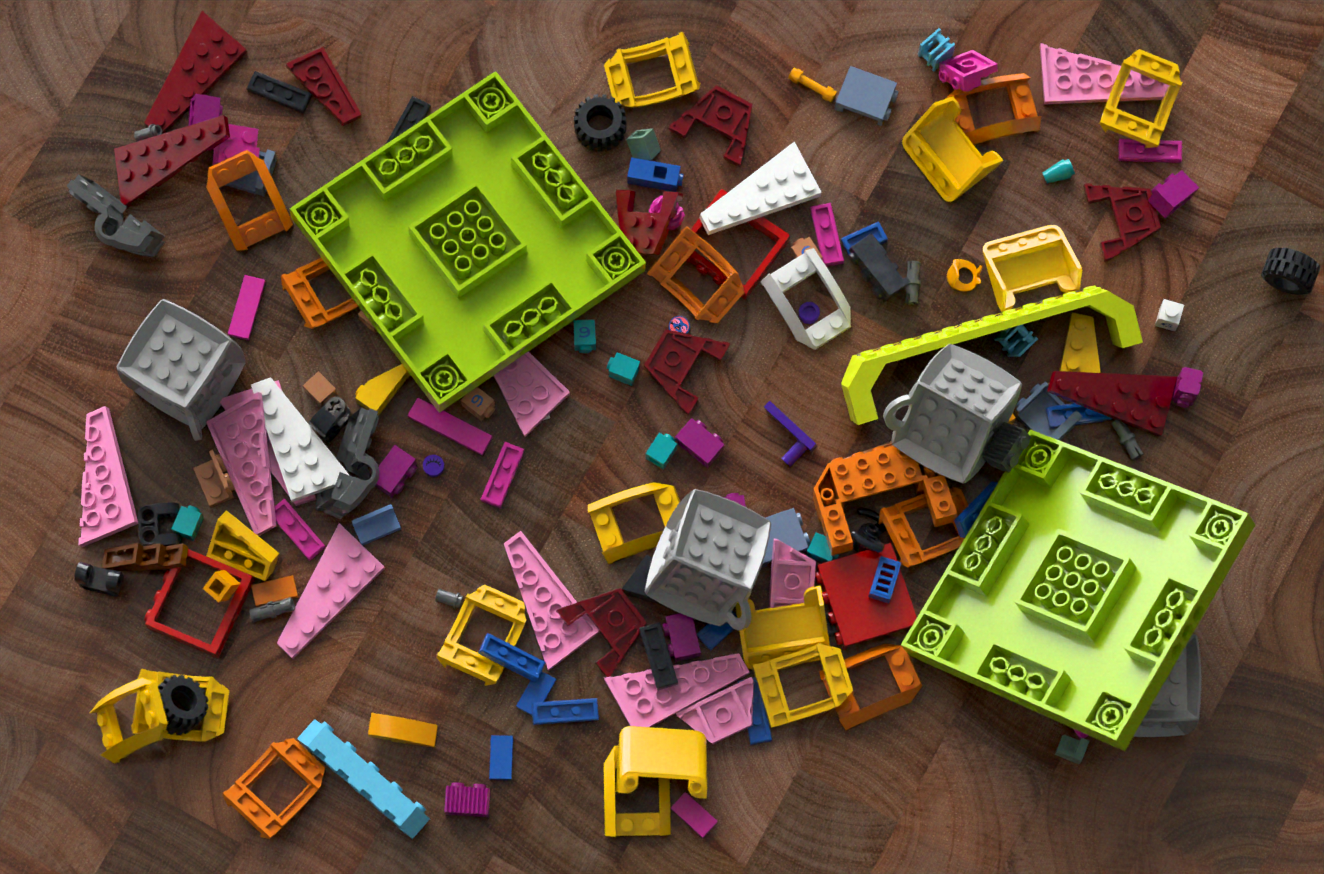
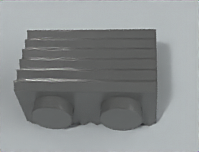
(1007, 447)

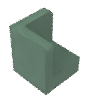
(643, 144)
(1072, 749)

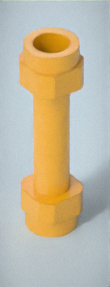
(827, 93)

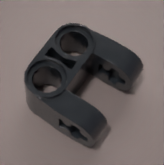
(329, 420)
(160, 510)
(98, 579)

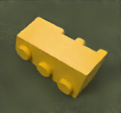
(1080, 346)
(241, 548)

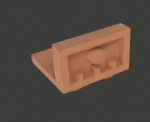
(213, 481)

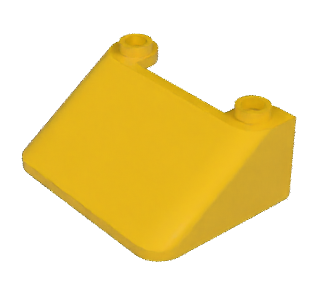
(946, 152)
(1031, 262)
(784, 629)
(662, 755)

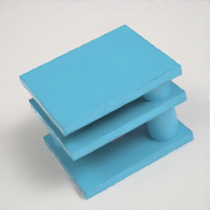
(933, 58)
(1024, 338)

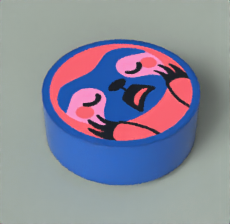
(679, 324)

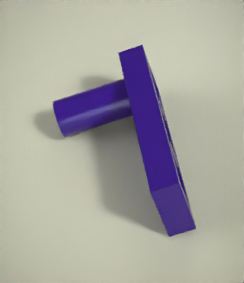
(803, 443)

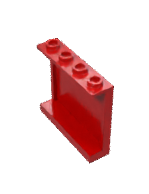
(846, 592)

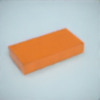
(274, 590)

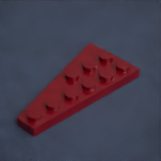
(200, 65)
(161, 157)
(1129, 398)

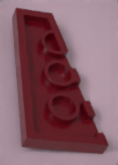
(325, 84)

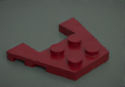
(722, 113)
(1132, 212)
(646, 230)
(673, 360)
(614, 618)

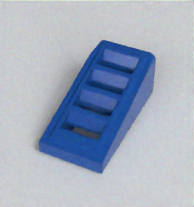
(879, 595)

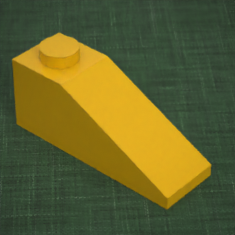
(381, 389)

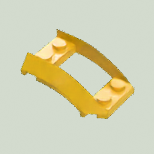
(681, 65)
(1131, 125)
(607, 526)
(469, 660)
(772, 690)
(106, 717)
(213, 722)
(634, 823)

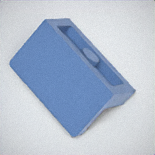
(376, 524)

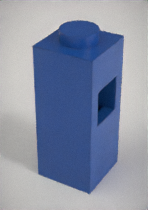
(654, 175)

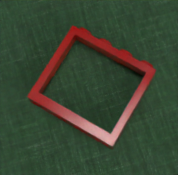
(762, 225)
(228, 620)

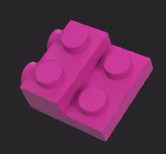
(966, 70)
(240, 139)

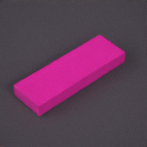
(1166, 151)
(827, 234)
(246, 307)
(502, 475)
(298, 530)

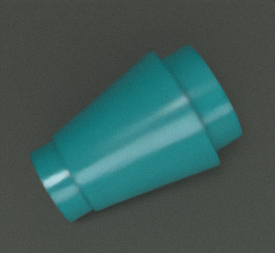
(1059, 171)

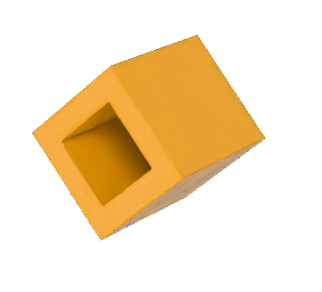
(221, 586)

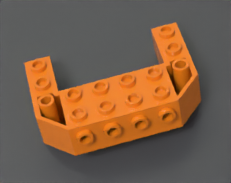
(872, 474)

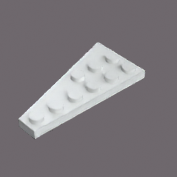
(771, 188)
(301, 454)

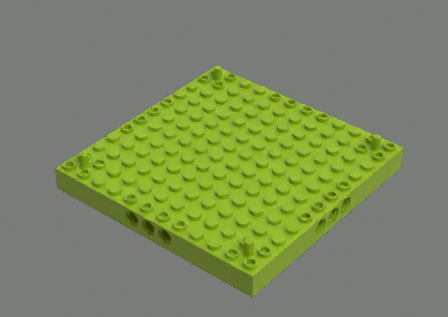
(467, 241)
(1078, 588)

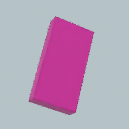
(694, 815)

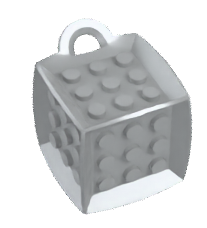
(181, 364)
(953, 412)
(709, 559)
(1179, 699)

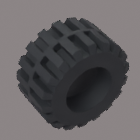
(596, 107)
(1290, 271)
(189, 696)

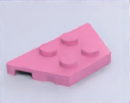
(790, 575)
(722, 712)

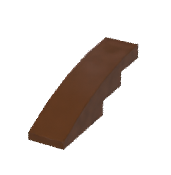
(144, 558)

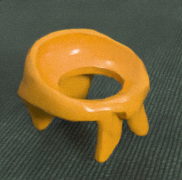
(953, 275)

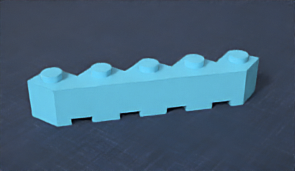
(364, 778)

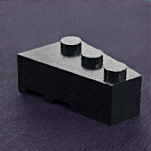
(877, 268)
(637, 582)

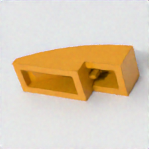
(402, 730)

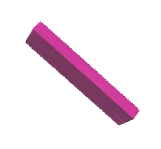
(450, 426)

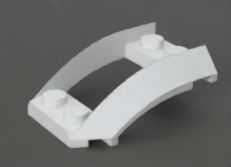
(794, 273)

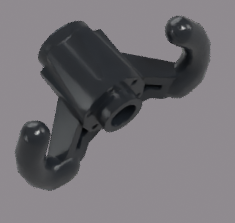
(868, 535)

